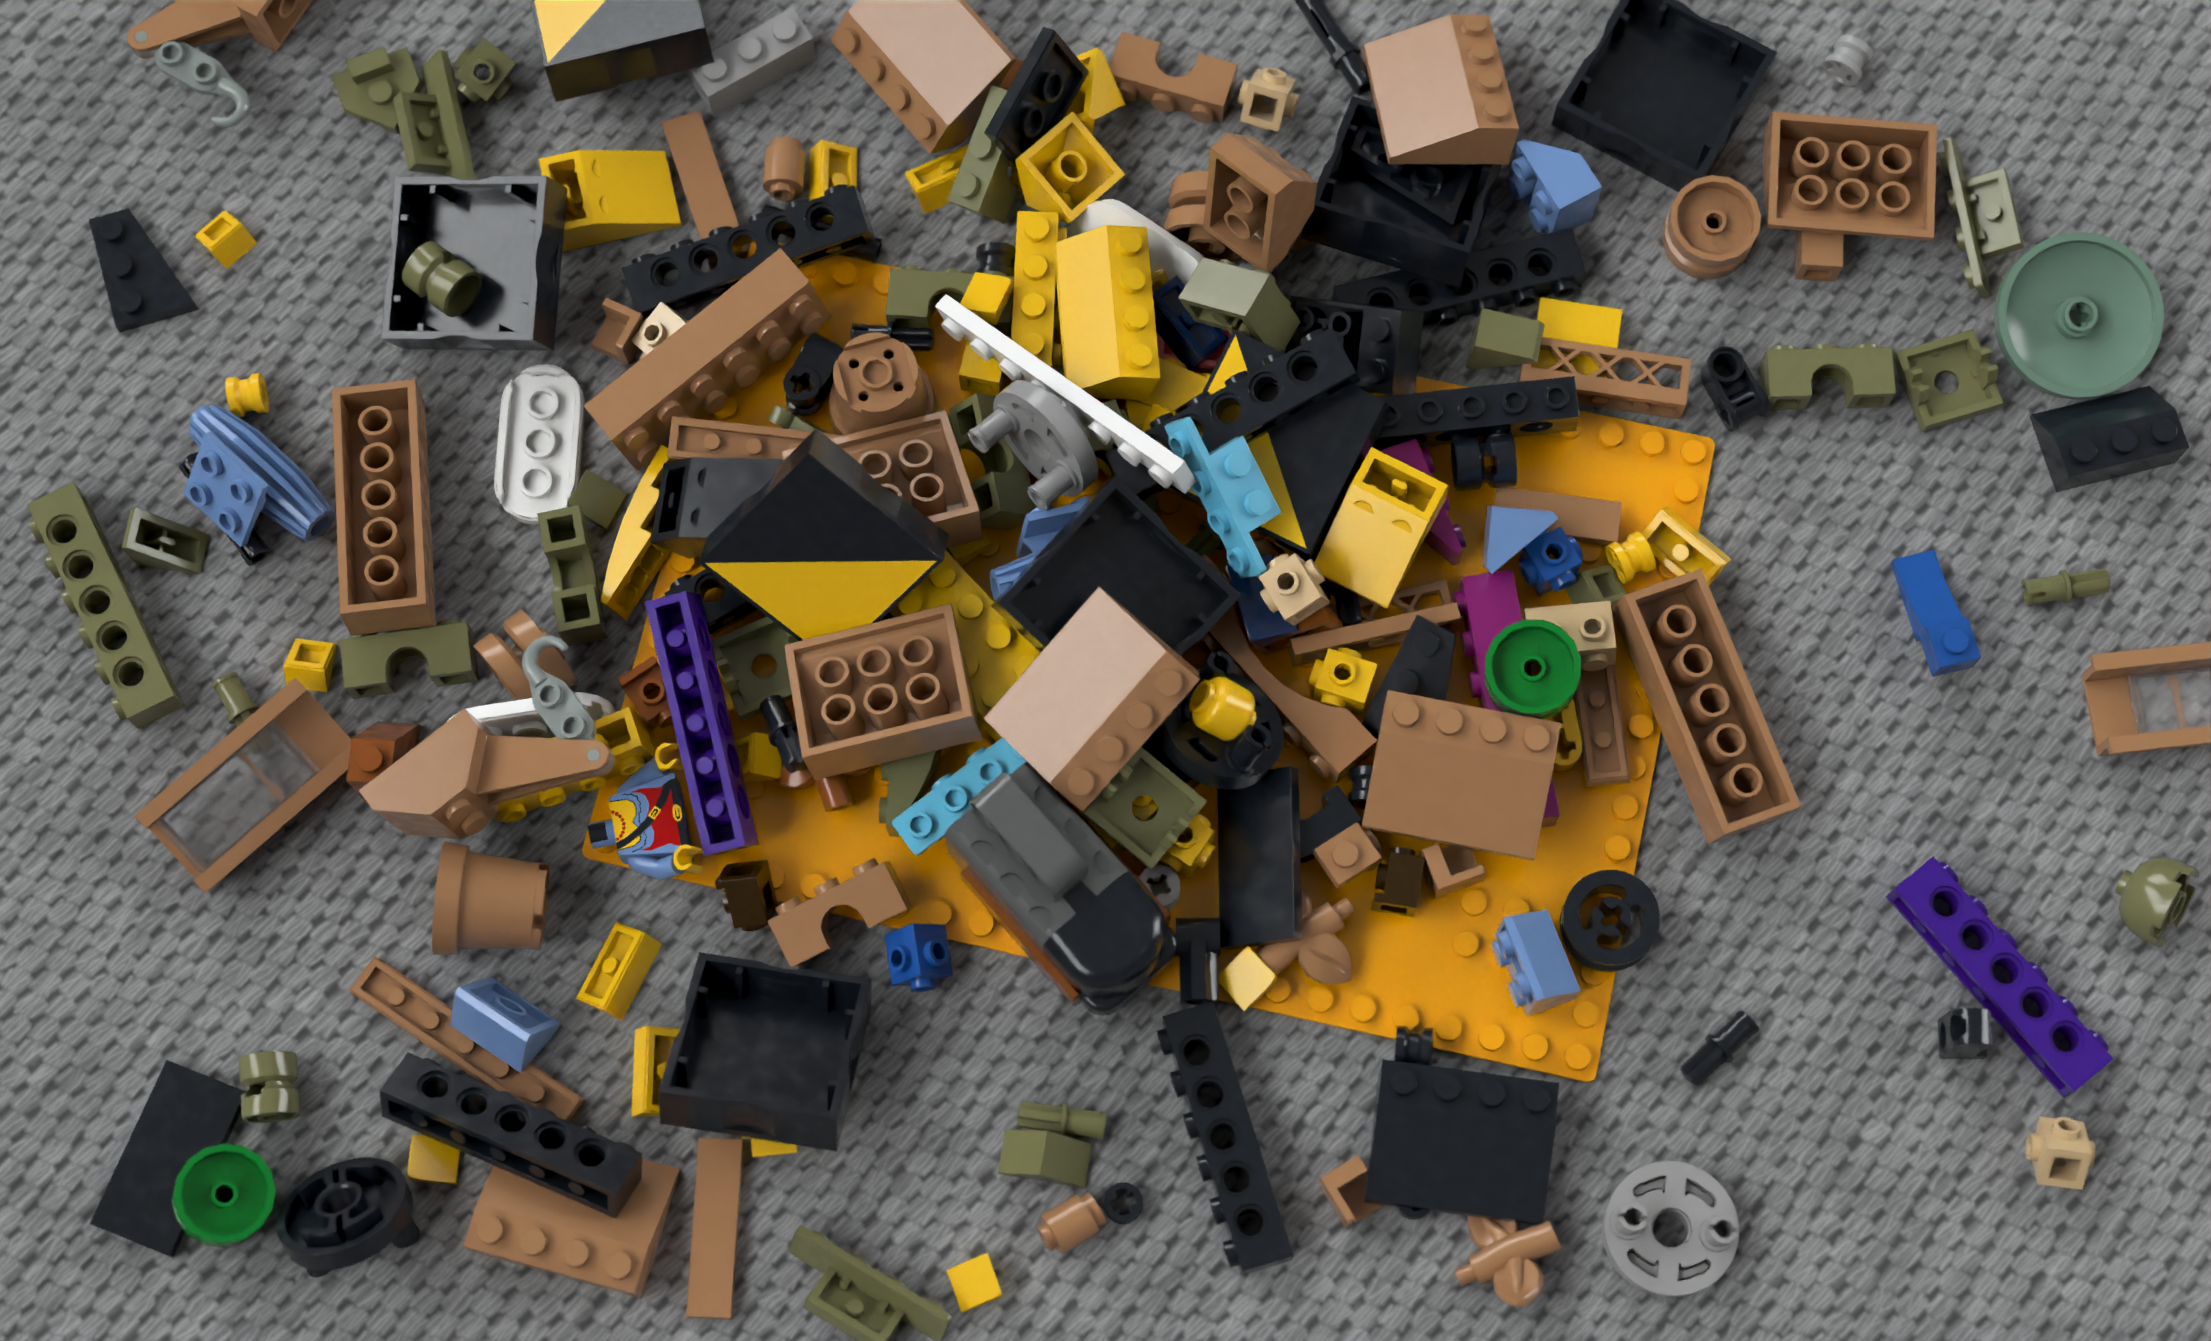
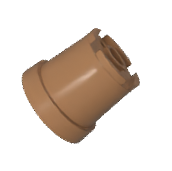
(873, 367)
(487, 902)

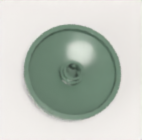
(2079, 315)

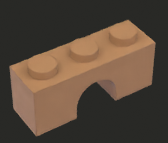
(1201, 92)
(803, 927)

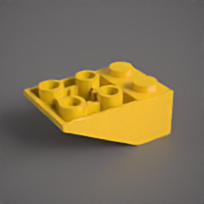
(613, 194)
(1380, 527)

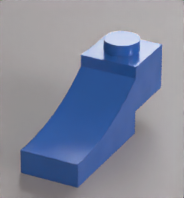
(1934, 614)

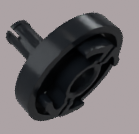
(1237, 761)
(325, 1237)

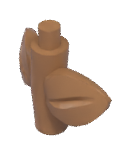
(1319, 951)
(1508, 1258)

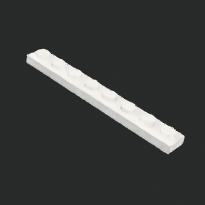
(1102, 422)

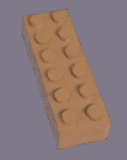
(709, 358)
(383, 507)
(1705, 706)

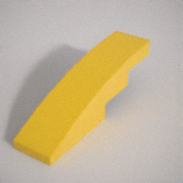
(634, 557)

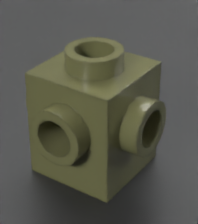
(482, 56)

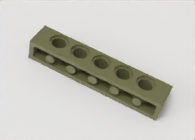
(156, 692)

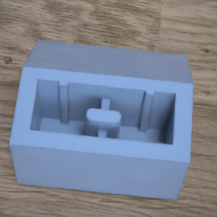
(1553, 185)
(1535, 962)

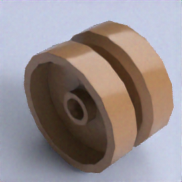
(1187, 216)
(1711, 227)
(507, 662)

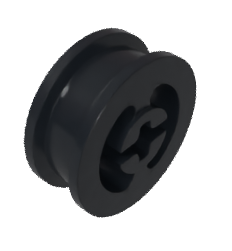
(1635, 898)

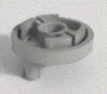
(1044, 439)
(1709, 1231)

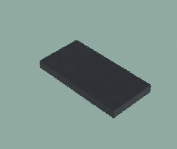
(1260, 862)
(177, 1122)

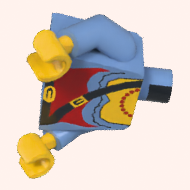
(650, 820)

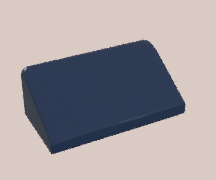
(1186, 338)
(1260, 623)

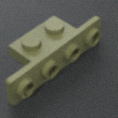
(434, 125)
(1985, 215)
(861, 1298)

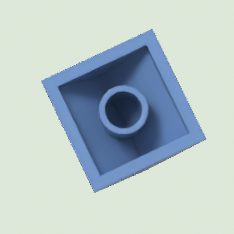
(1510, 531)
(501, 1021)

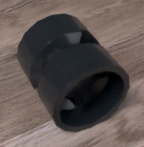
(1468, 461)

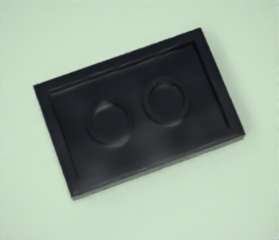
(1037, 95)

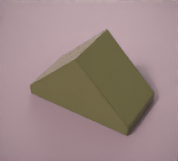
(1503, 340)
(163, 543)
(1045, 1157)

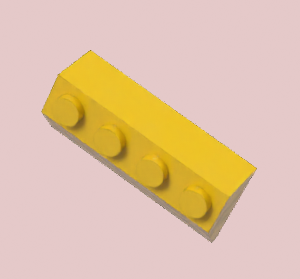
(1108, 312)

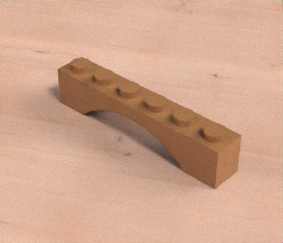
(1325, 732)

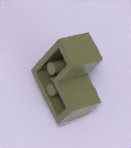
(1240, 301)

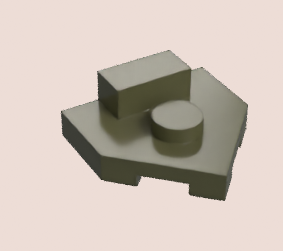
(373, 82)

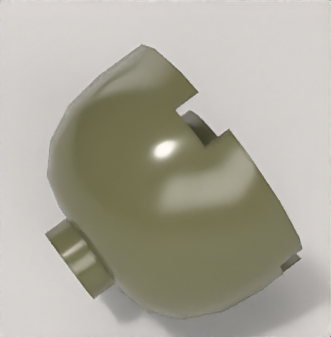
(2155, 896)

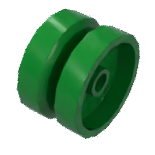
(1527, 644)
(217, 1222)

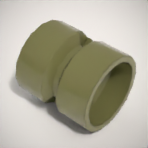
(446, 281)
(269, 1087)

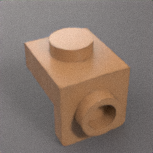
(1349, 854)

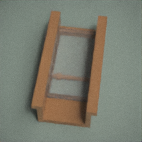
(2150, 698)
(249, 785)

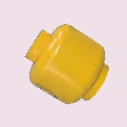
(1222, 708)

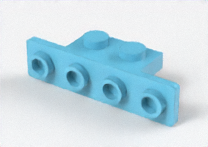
(1230, 491)
(950, 796)

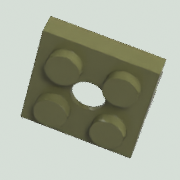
(1962, 358)
(735, 657)
(1175, 808)

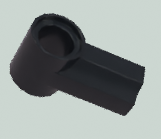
(1198, 951)

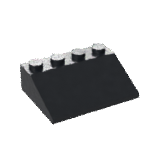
(1462, 1142)

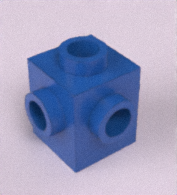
(1548, 573)
(918, 956)

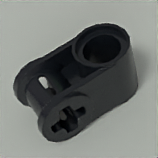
(813, 371)
(1734, 396)

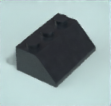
(2109, 437)

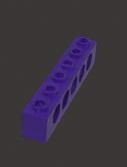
(701, 723)
(1974, 969)

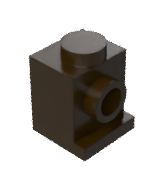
(1400, 882)
(748, 894)

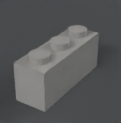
(754, 61)

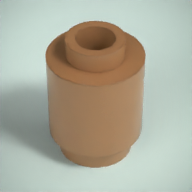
(784, 168)
(1071, 1223)

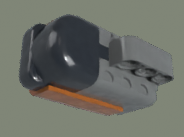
(1061, 891)

